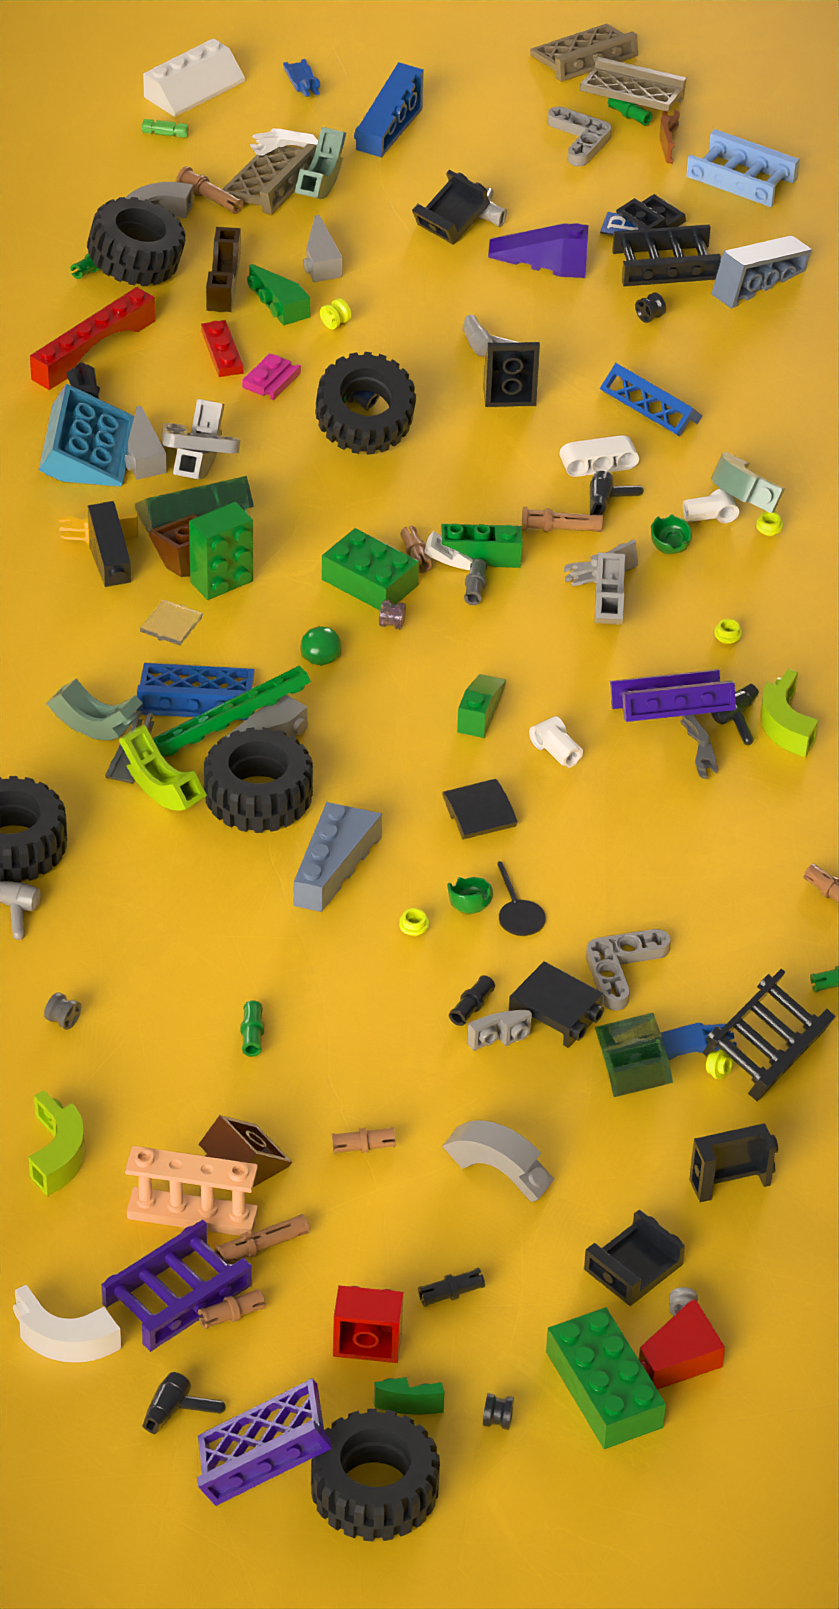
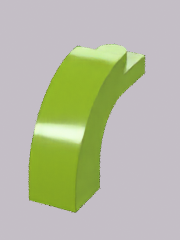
(782, 723)
(155, 776)
(62, 1158)

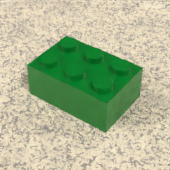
(221, 550)
(369, 569)

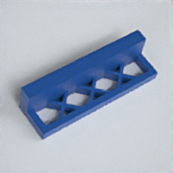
(655, 394)

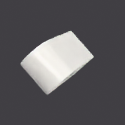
(599, 454)

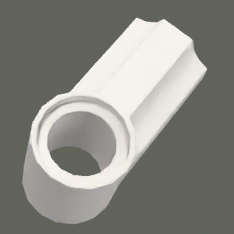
(717, 505)
(553, 736)

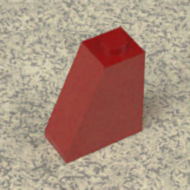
(682, 1348)

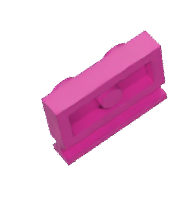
(271, 376)

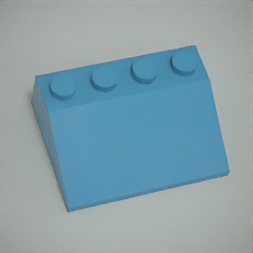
(86, 440)

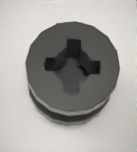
(62, 1010)

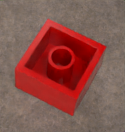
(368, 1324)

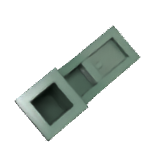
(325, 167)
(737, 480)
(89, 716)

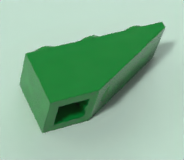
(282, 296)
(492, 543)

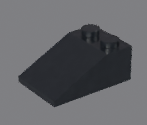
(511, 374)

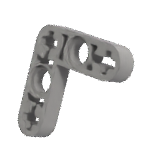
(591, 131)
(177, 437)
(615, 956)

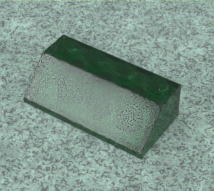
(198, 500)

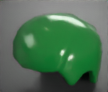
(670, 534)
(320, 645)
(470, 894)

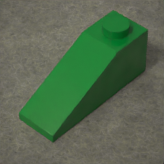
(479, 705)

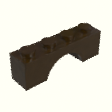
(222, 279)

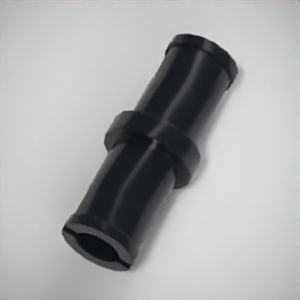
(472, 1000)
(451, 1287)

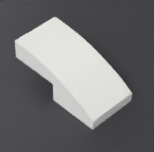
(445, 554)

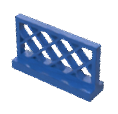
(181, 697)

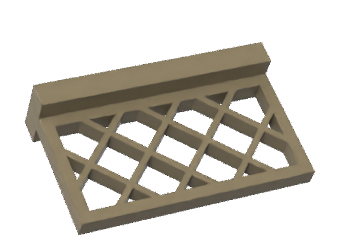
(578, 52)
(634, 84)
(281, 183)

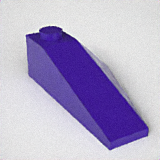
(552, 247)

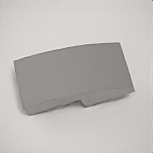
(505, 1026)

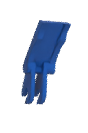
(302, 77)
(689, 1039)

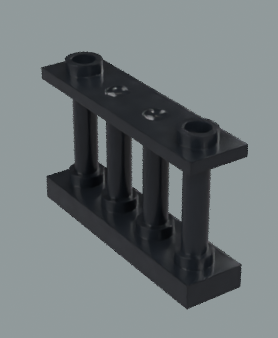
(670, 269)
(780, 1060)

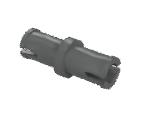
(475, 582)

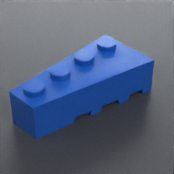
(391, 111)

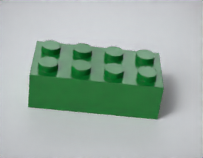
(605, 1378)

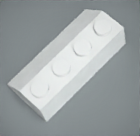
(192, 78)

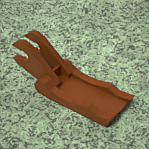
(667, 127)

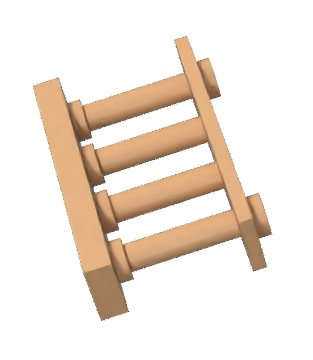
(186, 1210)

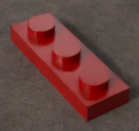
(222, 348)

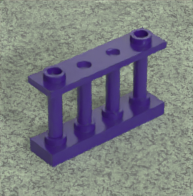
(672, 695)
(183, 1310)

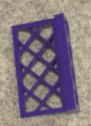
(270, 1455)

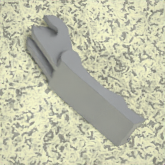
(582, 570)

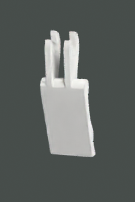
(280, 138)

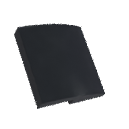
(651, 213)
(480, 808)

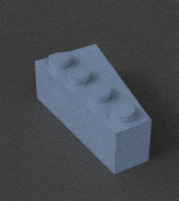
(758, 268)
(334, 850)

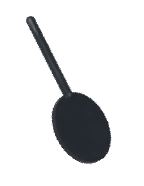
(519, 916)

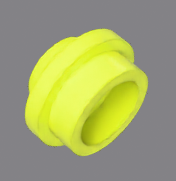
(769, 523)
(728, 631)
(414, 922)
(719, 1064)

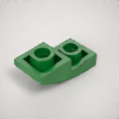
(399, 1397)

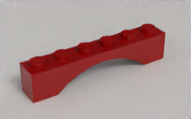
(128, 313)

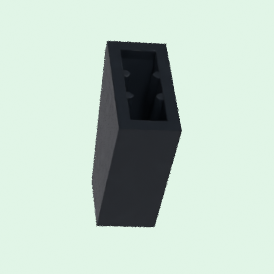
(108, 544)

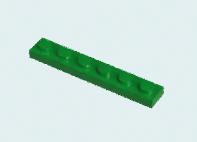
(231, 710)

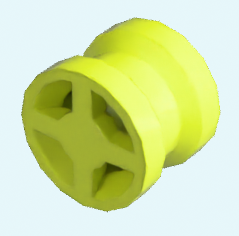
(335, 313)

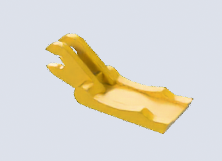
(80, 529)

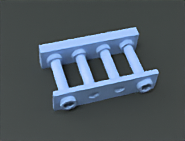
(747, 154)

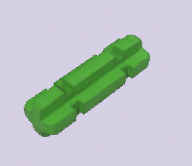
(165, 128)

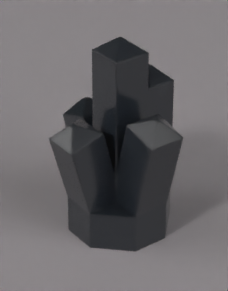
(84, 379)

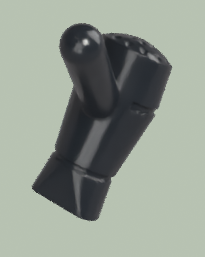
(603, 488)
(744, 698)
(171, 1396)

